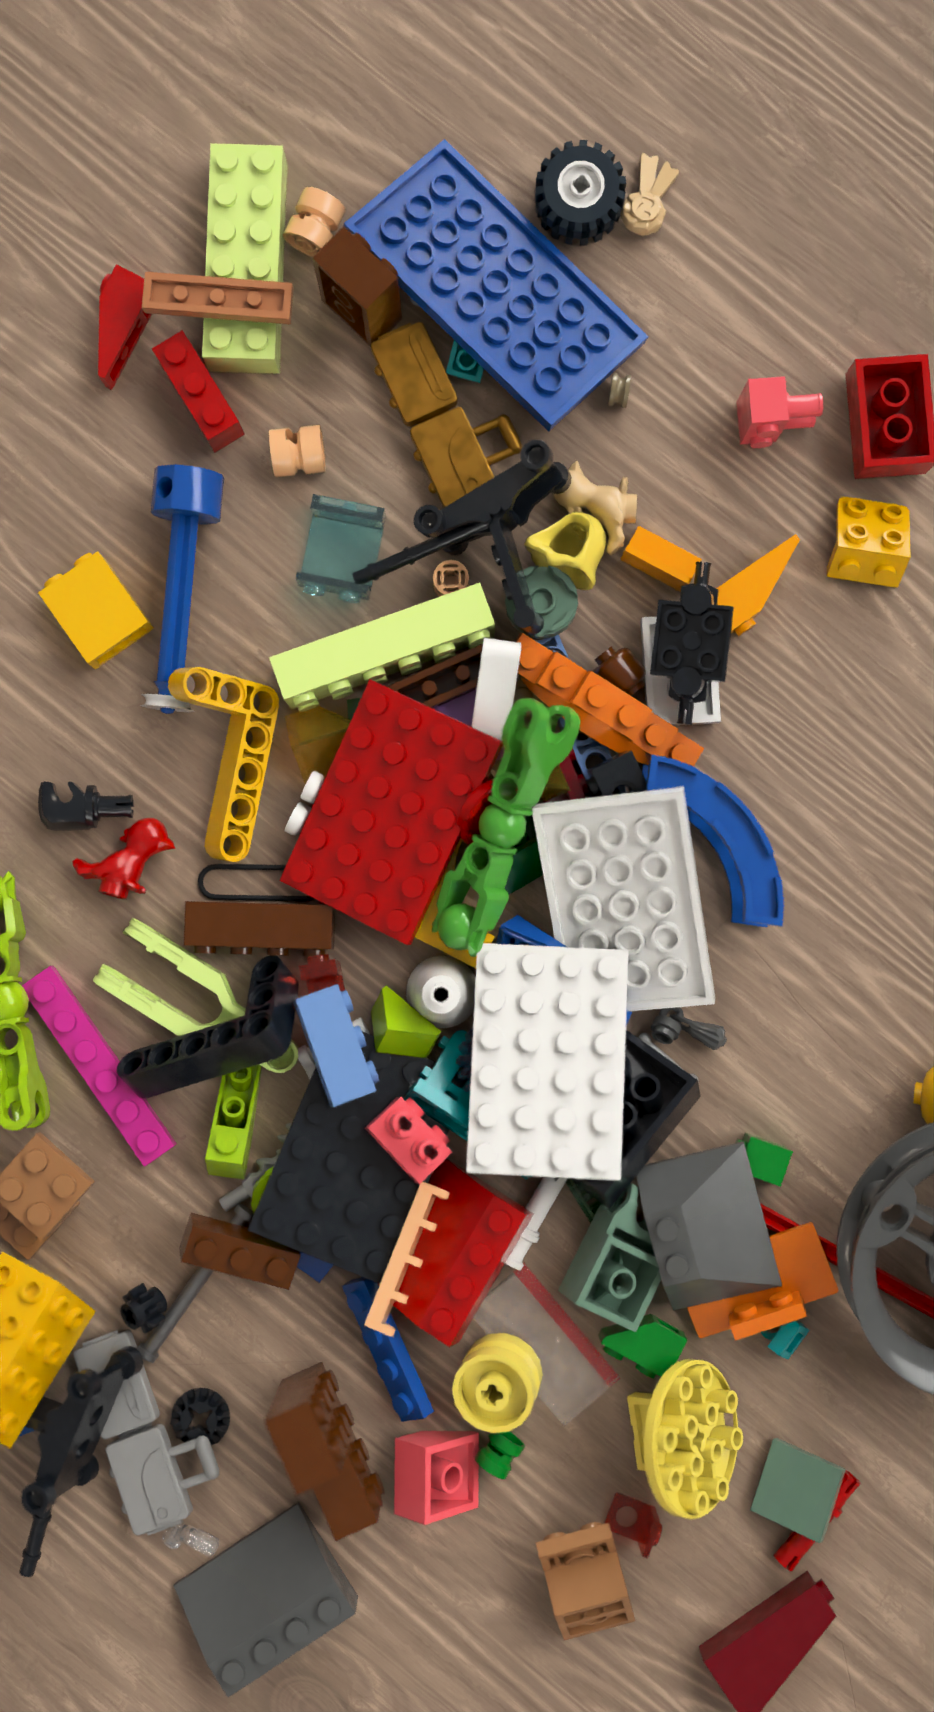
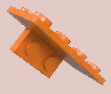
(803, 1277)

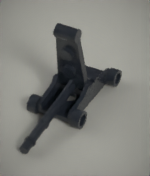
(488, 511)
(68, 1441)

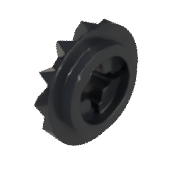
(201, 1401)

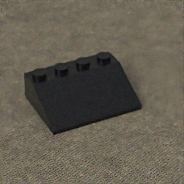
(653, 1105)

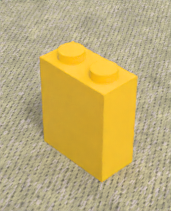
(95, 609)

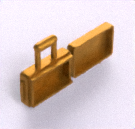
(424, 397)

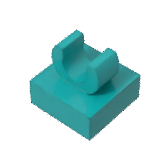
(787, 1338)

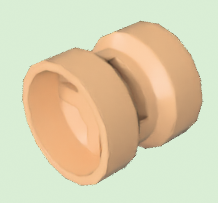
(447, 584)

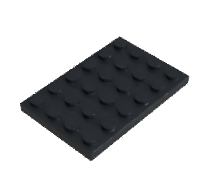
(334, 1183)

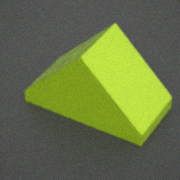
(400, 1027)

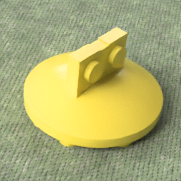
(685, 1437)

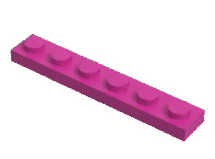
(97, 1065)

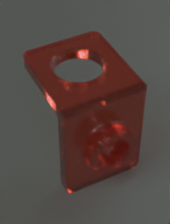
(646, 1528)

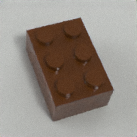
(358, 285)

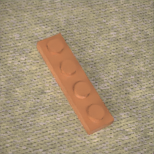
(217, 298)

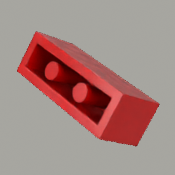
(198, 391)

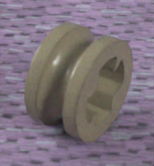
(619, 390)

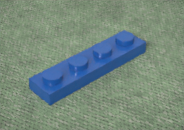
(389, 1354)

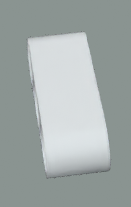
(495, 685)

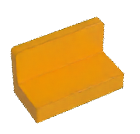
(660, 559)

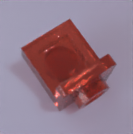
(321, 973)

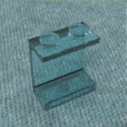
(340, 542)

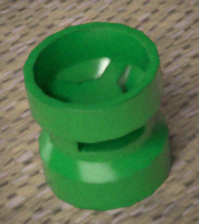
(499, 1453)

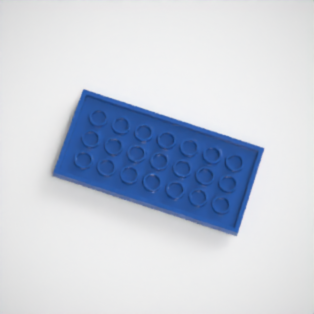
(497, 284)

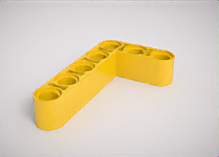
(235, 753)

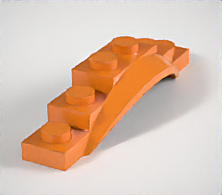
(603, 709)

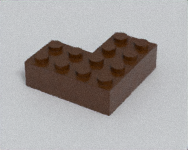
(322, 1451)

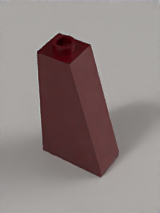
(768, 1642)

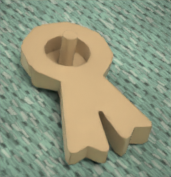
(644, 210)

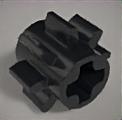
(143, 1308)

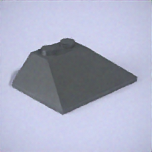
(707, 1226)

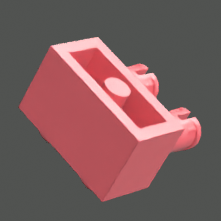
(768, 409)
(409, 1138)

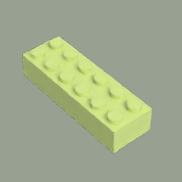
(248, 244)
(383, 648)

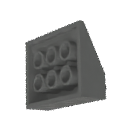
(265, 1599)

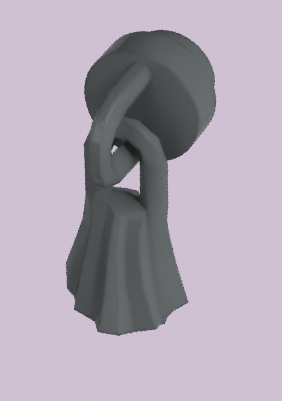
(667, 1029)

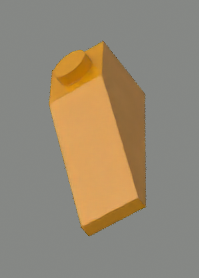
(754, 584)

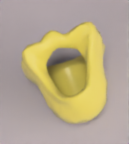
(572, 546)

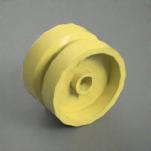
(497, 1383)

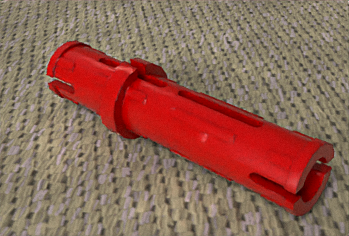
(797, 1545)

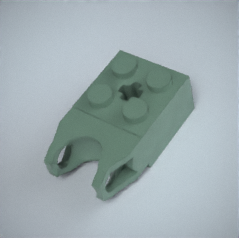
(614, 1265)

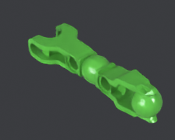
(525, 765)

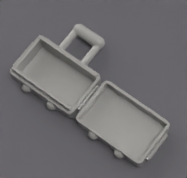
(143, 1456)

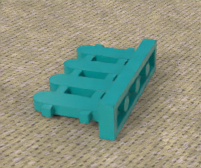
(430, 1092)

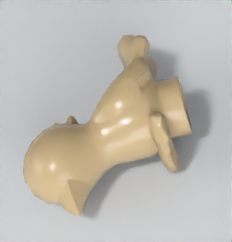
(606, 503)

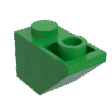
(653, 1345)

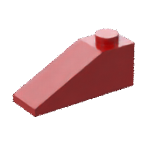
(119, 322)

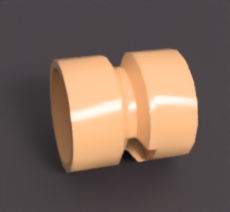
(316, 218)
(297, 451)

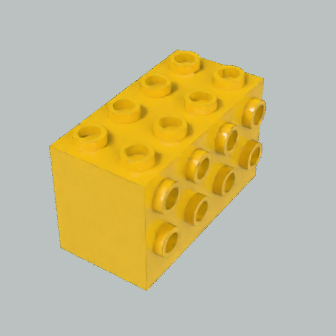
(36, 1336)

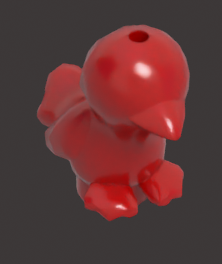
(124, 867)

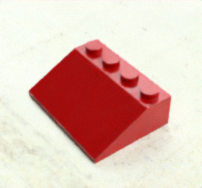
(462, 1256)

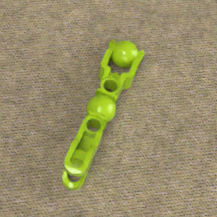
(19, 1070)

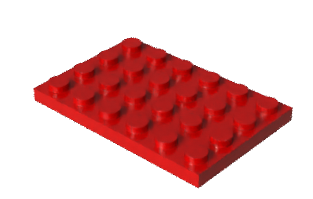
(390, 811)

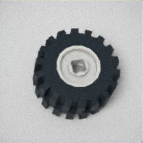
(577, 208)

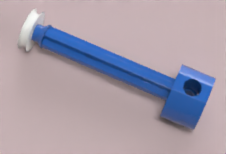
(186, 498)

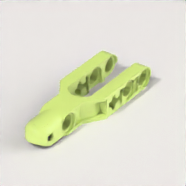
(167, 1014)

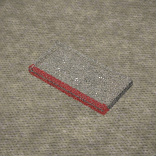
(569, 1361)

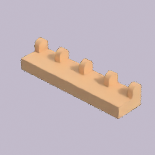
(402, 1257)

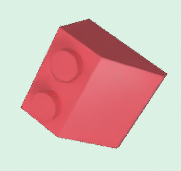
(435, 1475)

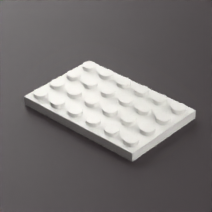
(628, 880)
(548, 1062)

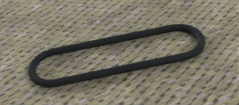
(246, 897)

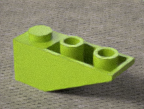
(233, 1123)

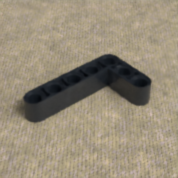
(224, 1047)

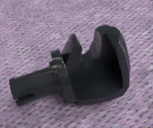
(83, 810)

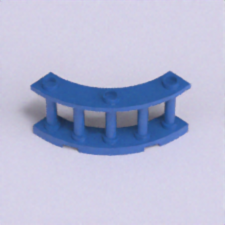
(733, 834)

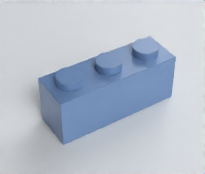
(336, 1045)

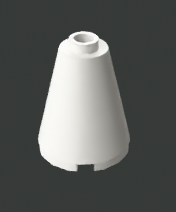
(446, 973)

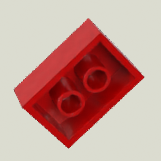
(891, 416)

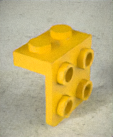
(870, 542)

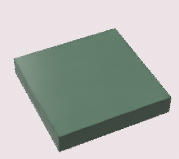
(798, 1490)

